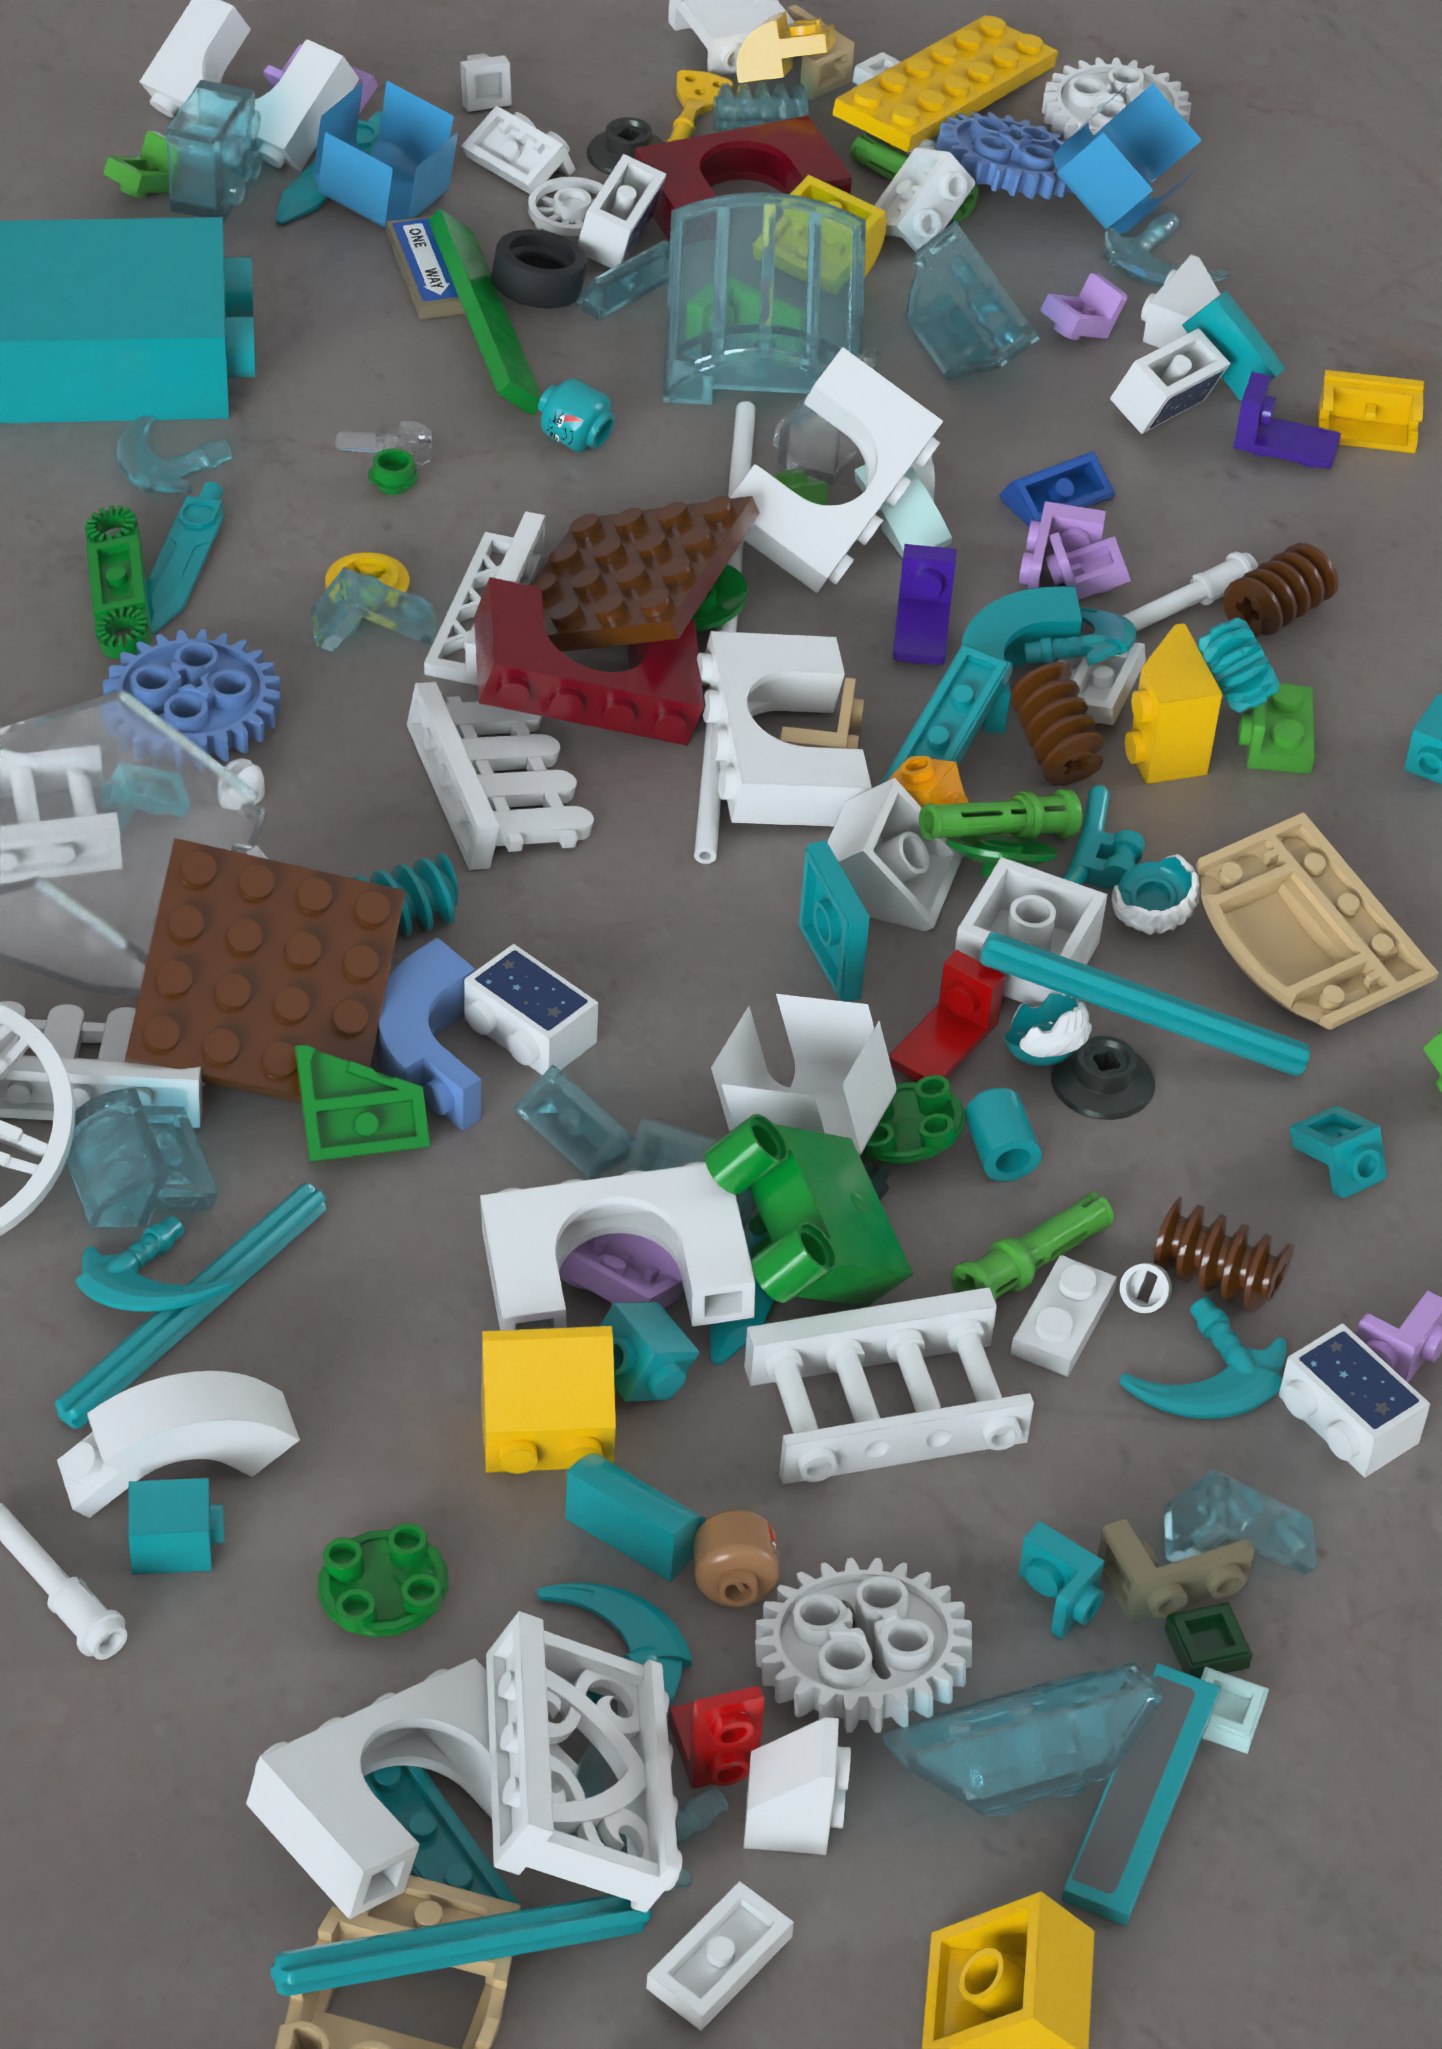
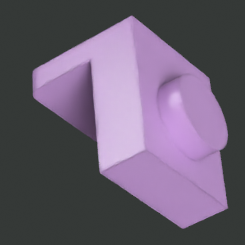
(1090, 313)
(1090, 568)
(1412, 1343)

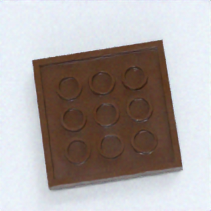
(638, 571)
(258, 963)

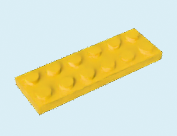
(945, 79)

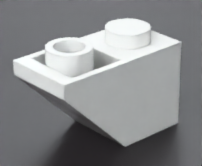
(1177, 301)
(797, 1790)

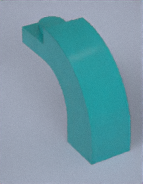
(1018, 619)

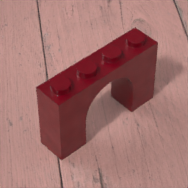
(767, 153)
(529, 675)

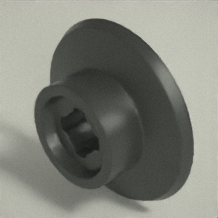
(619, 138)
(1104, 1080)

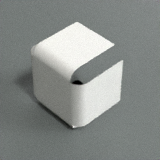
(839, 1075)

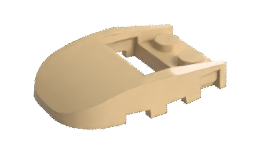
(418, 1906)

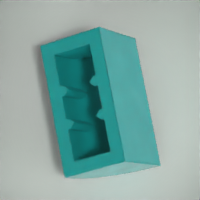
(1237, 340)
(631, 1515)

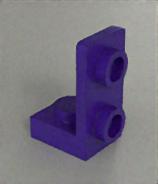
(1280, 438)
(924, 604)

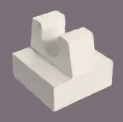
(485, 82)

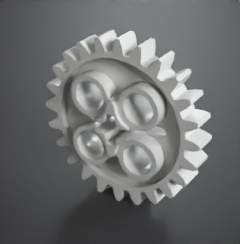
(1084, 90)
(826, 1664)

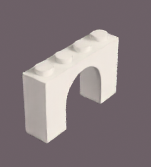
(290, 112)
(891, 436)
(759, 773)
(677, 1207)
(327, 1815)

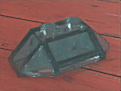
(963, 308)
(1030, 1739)

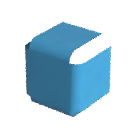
(1124, 157)
(404, 169)

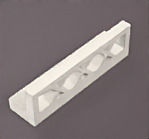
(520, 565)

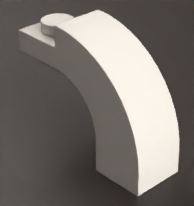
(173, 1421)

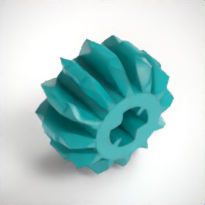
(1238, 664)

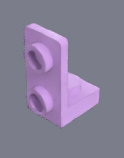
(1076, 528)

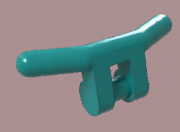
(1099, 855)

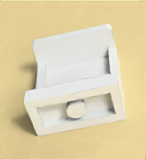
(722, 26)

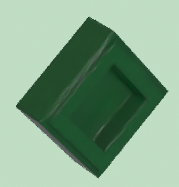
(1208, 1639)

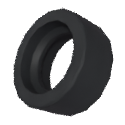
(539, 268)

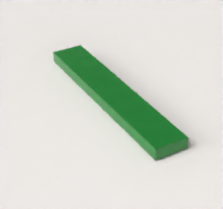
(486, 312)

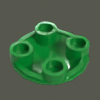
(917, 1123)
(382, 1581)

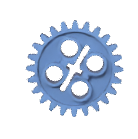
(1004, 153)
(203, 689)

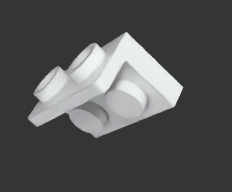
(517, 150)
(924, 196)

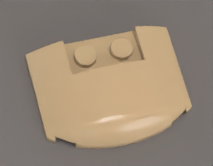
(1307, 925)

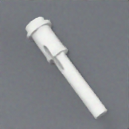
(1204, 588)
(97, 1630)

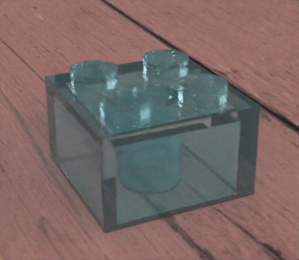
(213, 150)

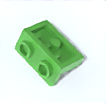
(1280, 731)

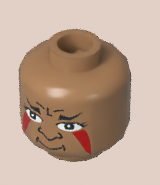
(736, 1554)

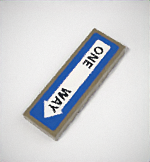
(423, 268)

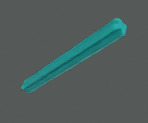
(1144, 1004)
(168, 1327)
(454, 1944)

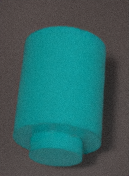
(1002, 1134)

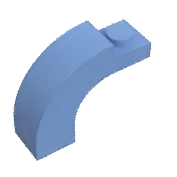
(418, 1004)

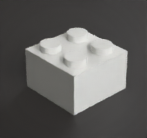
(1035, 911)

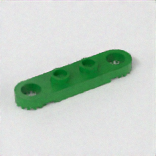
(117, 581)

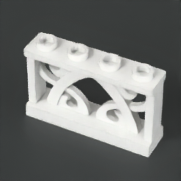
(545, 1674)

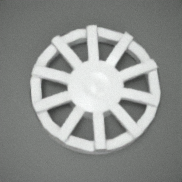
(568, 205)

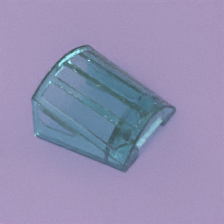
(760, 294)

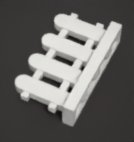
(479, 799)
(27, 1089)

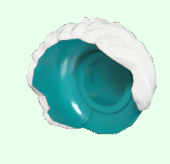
(1157, 895)
(1048, 1031)

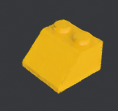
(1174, 712)
(547, 1397)
(1011, 1980)

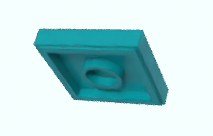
(833, 921)

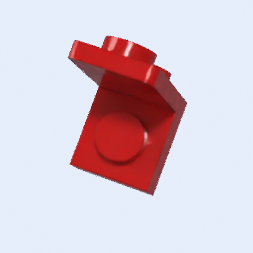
(957, 1024)
(718, 1736)

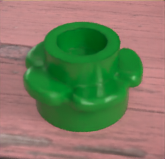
(393, 471)

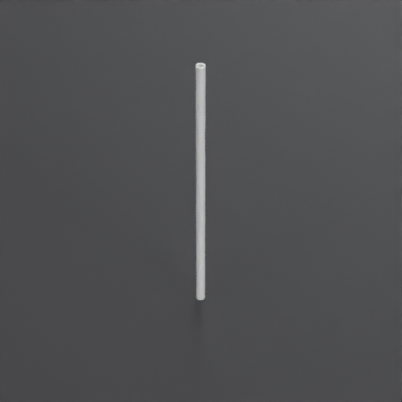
(709, 800)

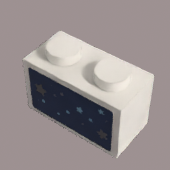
(621, 211)
(1169, 380)
(530, 1010)
(1353, 1400)

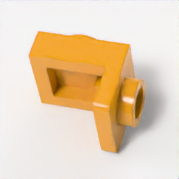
(931, 781)

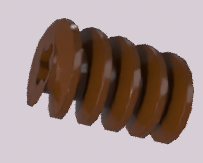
(1281, 589)
(1057, 724)
(1220, 1257)

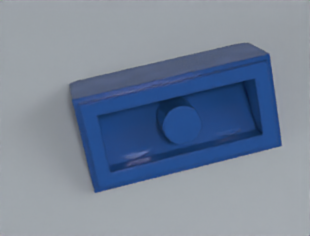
(1072, 483)

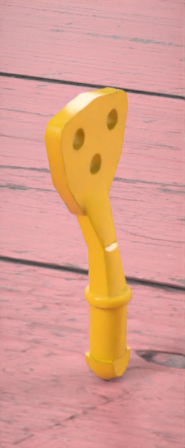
(696, 94)

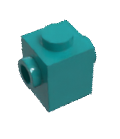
(648, 1351)

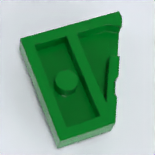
(356, 1109)

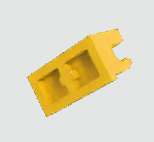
(1371, 410)

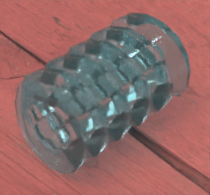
(747, 110)

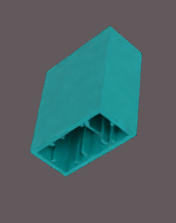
(121, 320)

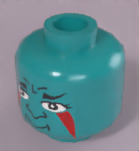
(576, 415)

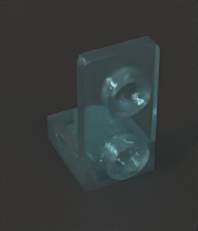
(365, 596)
(1226, 1508)

